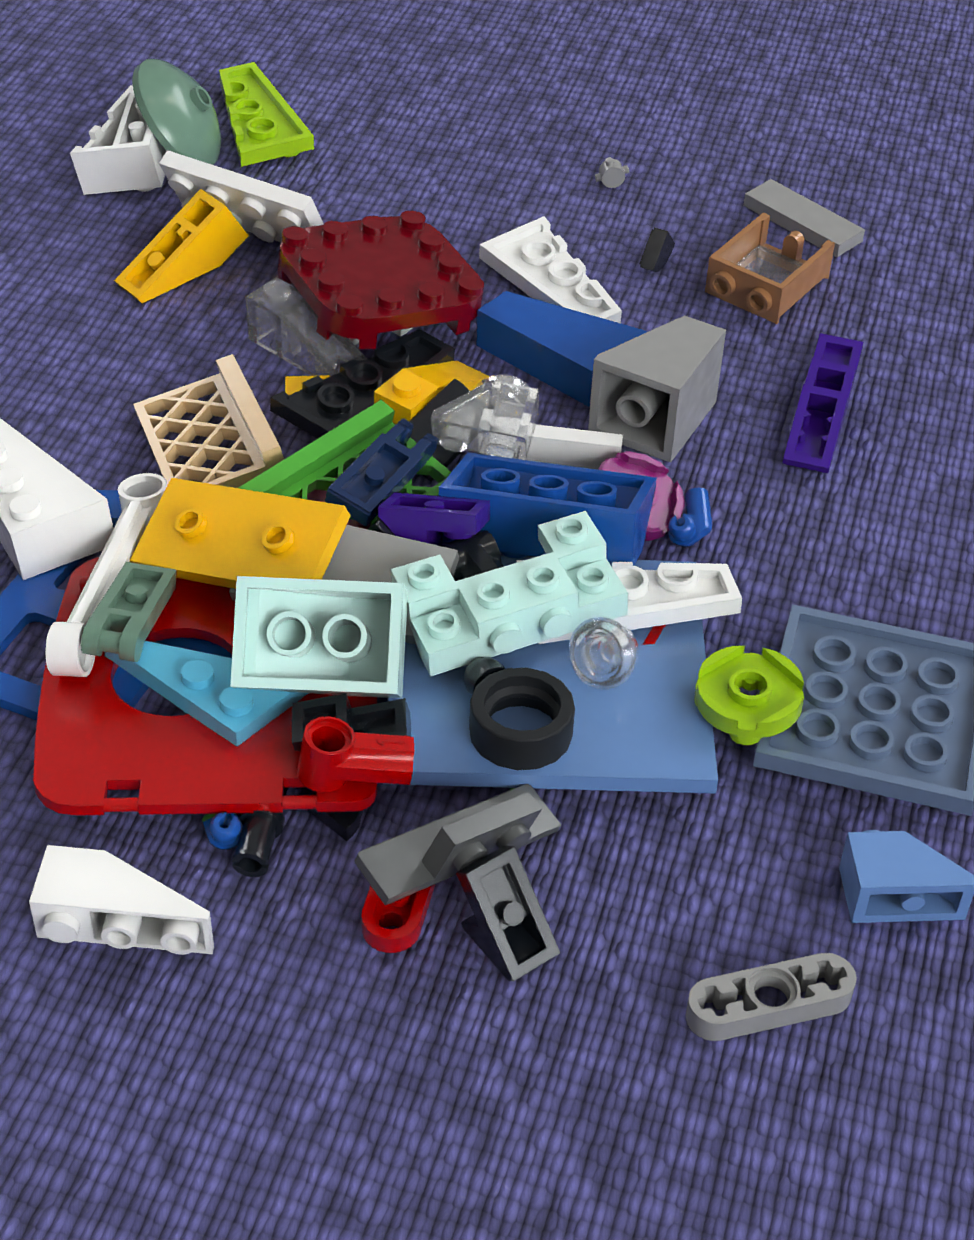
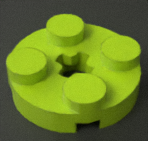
(749, 716)

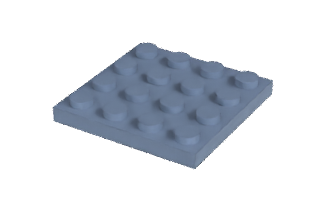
(879, 711)

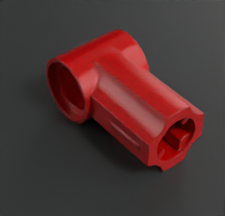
(337, 754)

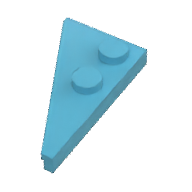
(202, 689)

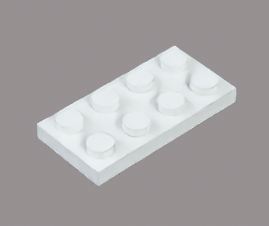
(254, 203)

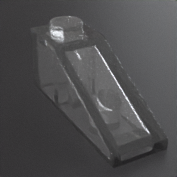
(287, 327)

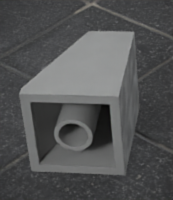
(658, 386)

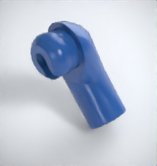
(695, 523)

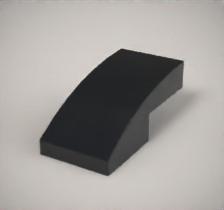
(378, 718)

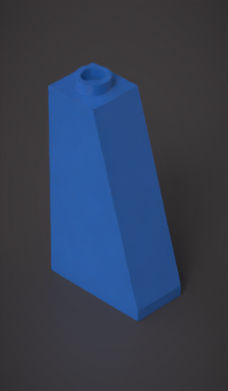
(549, 340)

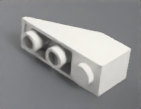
(109, 902)

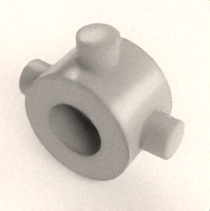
(611, 173)

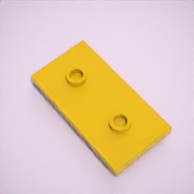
(232, 532)

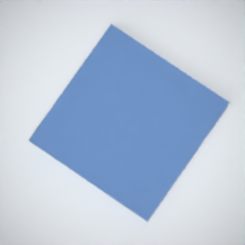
(623, 737)

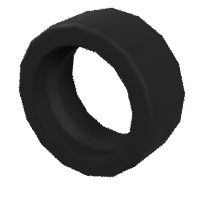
(514, 747)

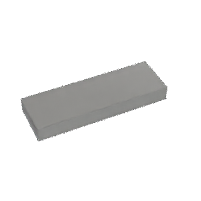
(801, 214)

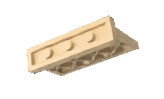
(241, 423)

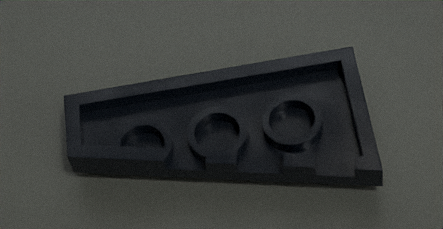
(340, 397)

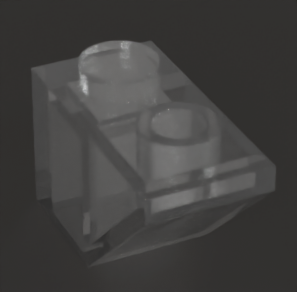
(489, 420)

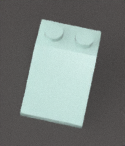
(319, 636)

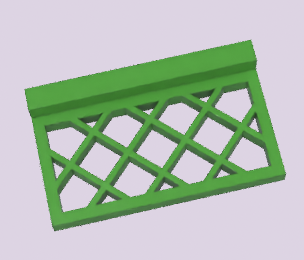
(333, 453)

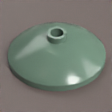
(177, 110)

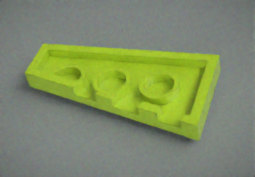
(261, 117)

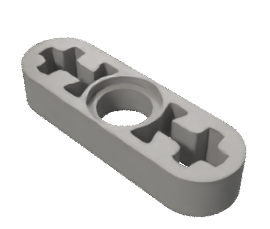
(752, 1015)

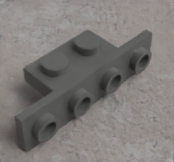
(454, 842)

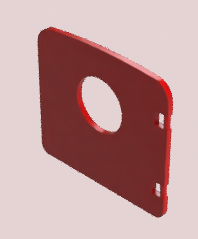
(100, 743)

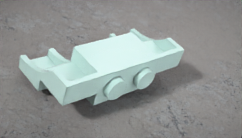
(512, 603)

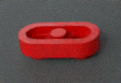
(405, 913)

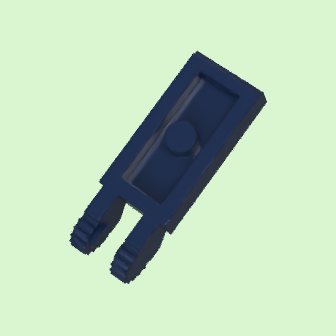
(380, 472)

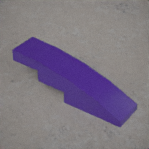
(823, 403)

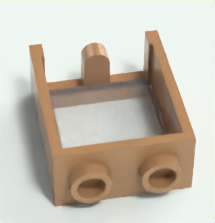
(762, 276)

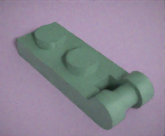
(128, 611)

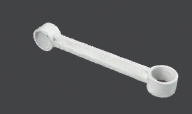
(138, 501)

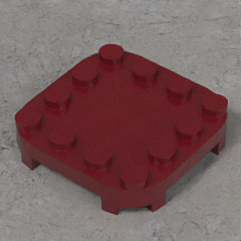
(379, 276)

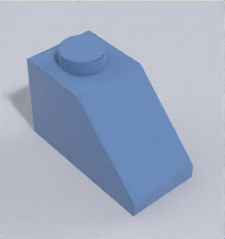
(901, 880)

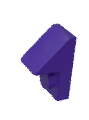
(427, 516)

